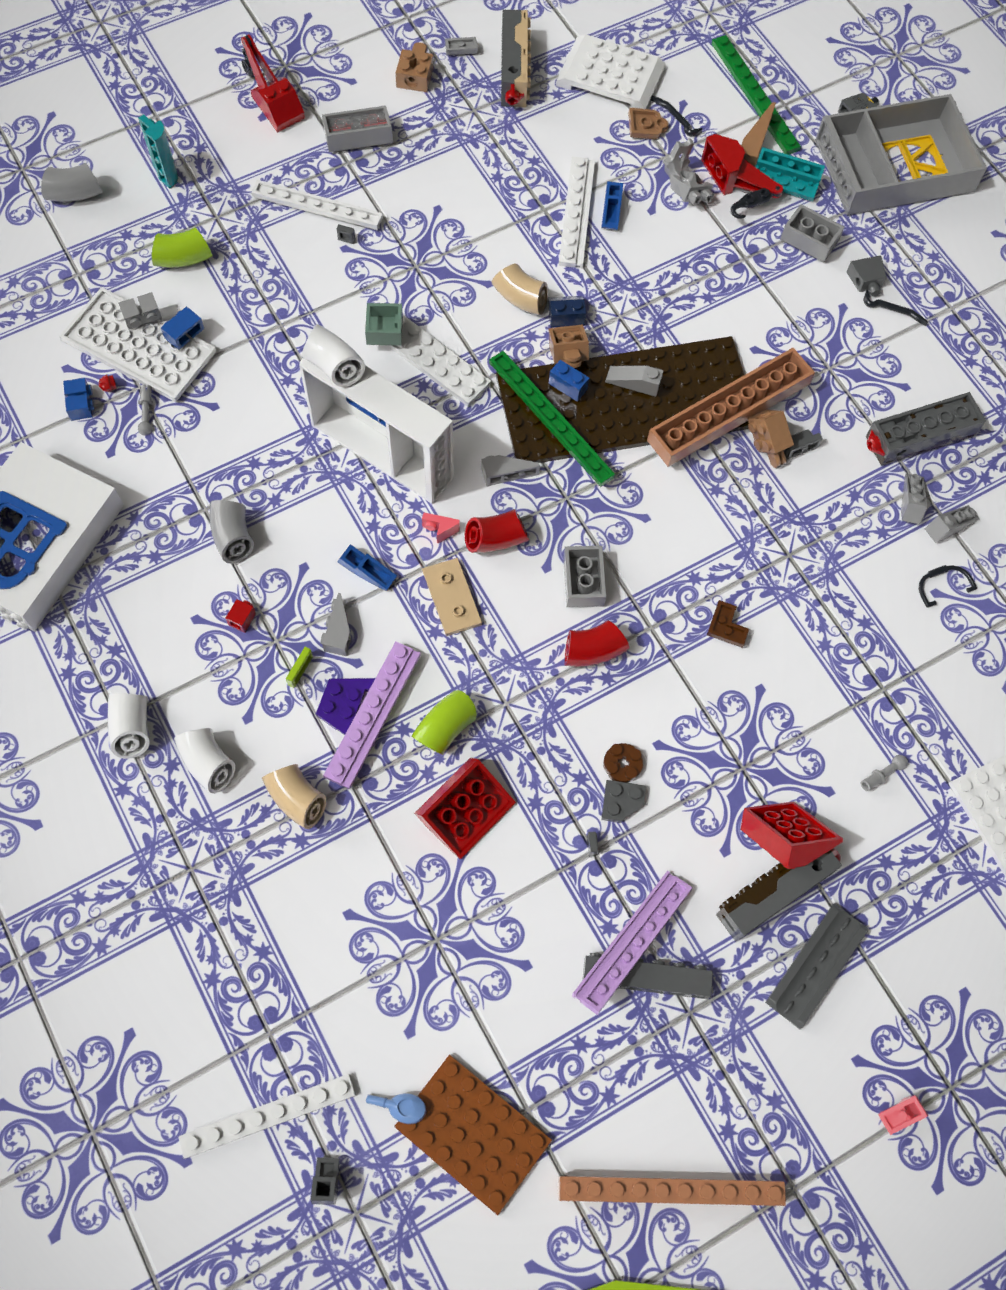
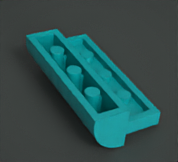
(159, 150)
(793, 173)

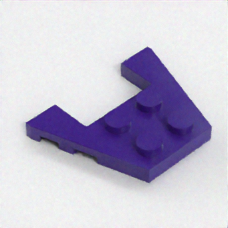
(342, 701)

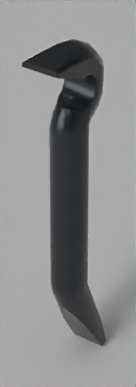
(677, 115)
(897, 308)

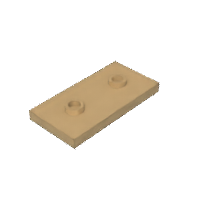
(451, 597)

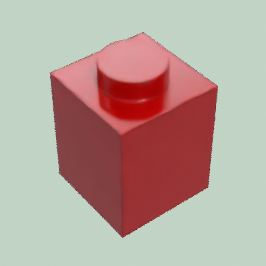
(241, 615)

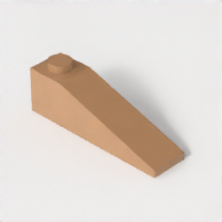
(755, 137)

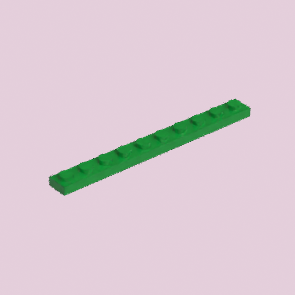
(755, 93)
(552, 419)

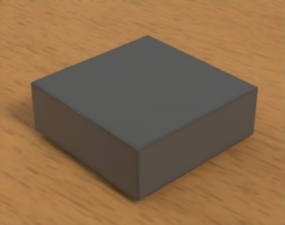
(345, 234)
(592, 843)

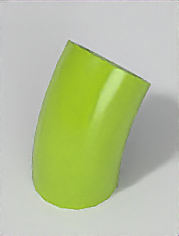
(179, 249)
(446, 721)

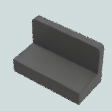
(803, 442)

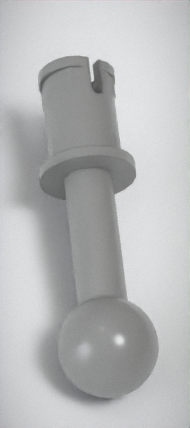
(145, 427)
(877, 777)

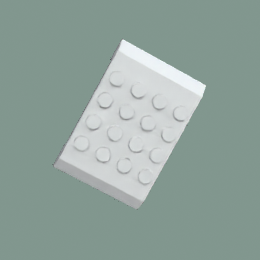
(611, 71)

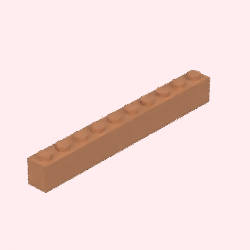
(671, 1191)

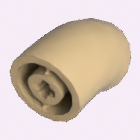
(521, 289)
(295, 795)

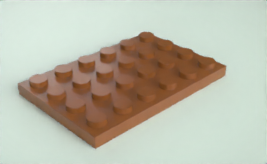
(475, 1135)

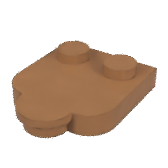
(646, 123)

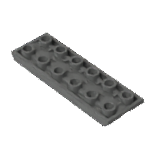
(816, 966)

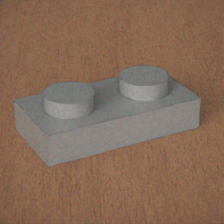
(462, 45)

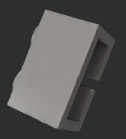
(140, 315)

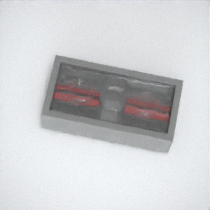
(357, 128)

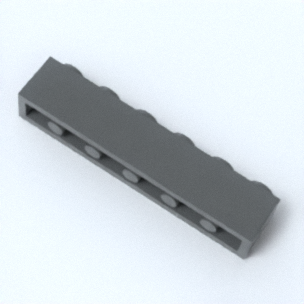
(662, 978)

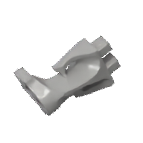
(682, 180)

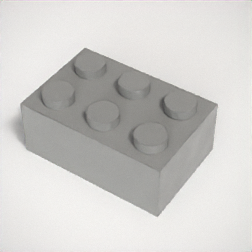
(812, 233)
(584, 576)

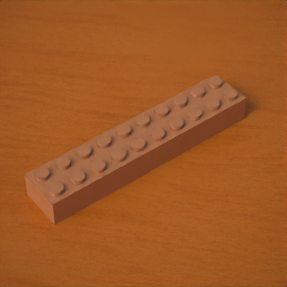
(730, 407)

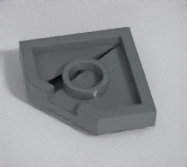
(621, 800)

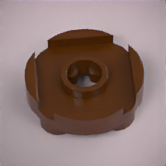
(619, 752)

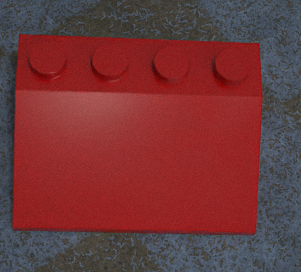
(465, 807)
(788, 833)

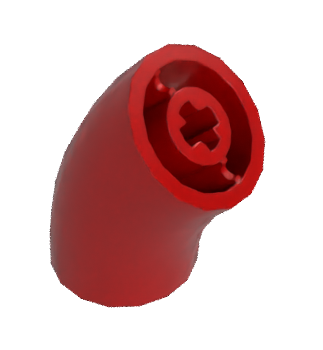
(495, 532)
(594, 645)

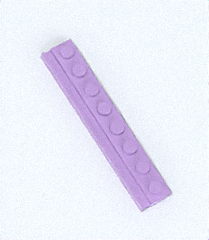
(372, 715)
(631, 943)

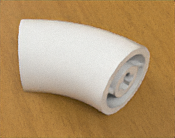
(333, 357)
(127, 724)
(205, 759)

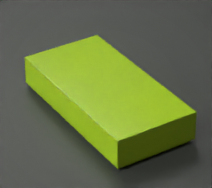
(299, 667)

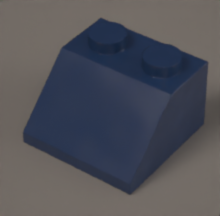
(566, 311)

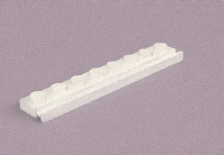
(576, 212)

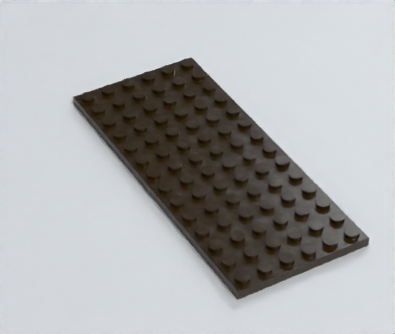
(617, 416)

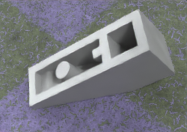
(637, 378)
(504, 469)

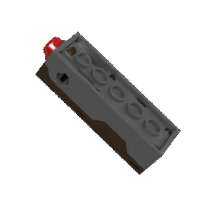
(925, 428)
(773, 893)

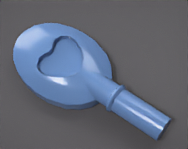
(403, 1107)

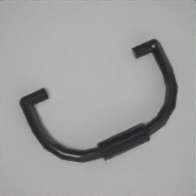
(940, 570)

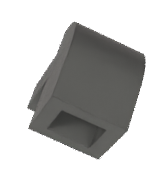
(325, 1181)

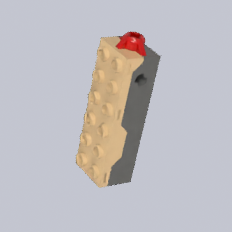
(515, 58)

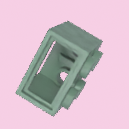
(384, 324)

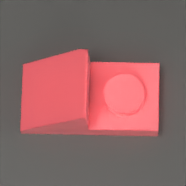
(445, 525)
(903, 1114)

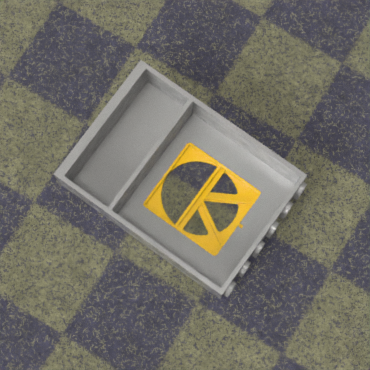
(857, 160)

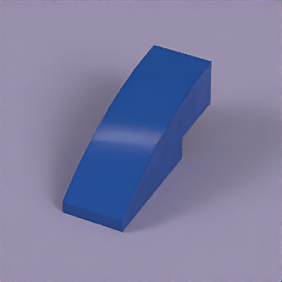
(612, 205)
(367, 568)

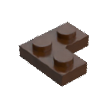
(723, 628)

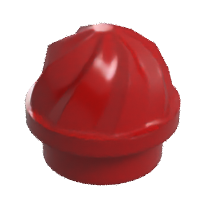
(107, 383)

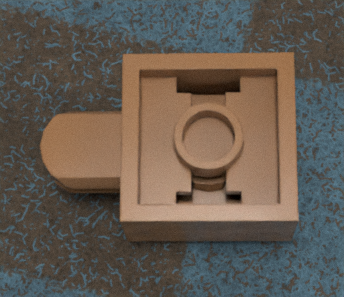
(414, 68)
(569, 345)
(771, 435)

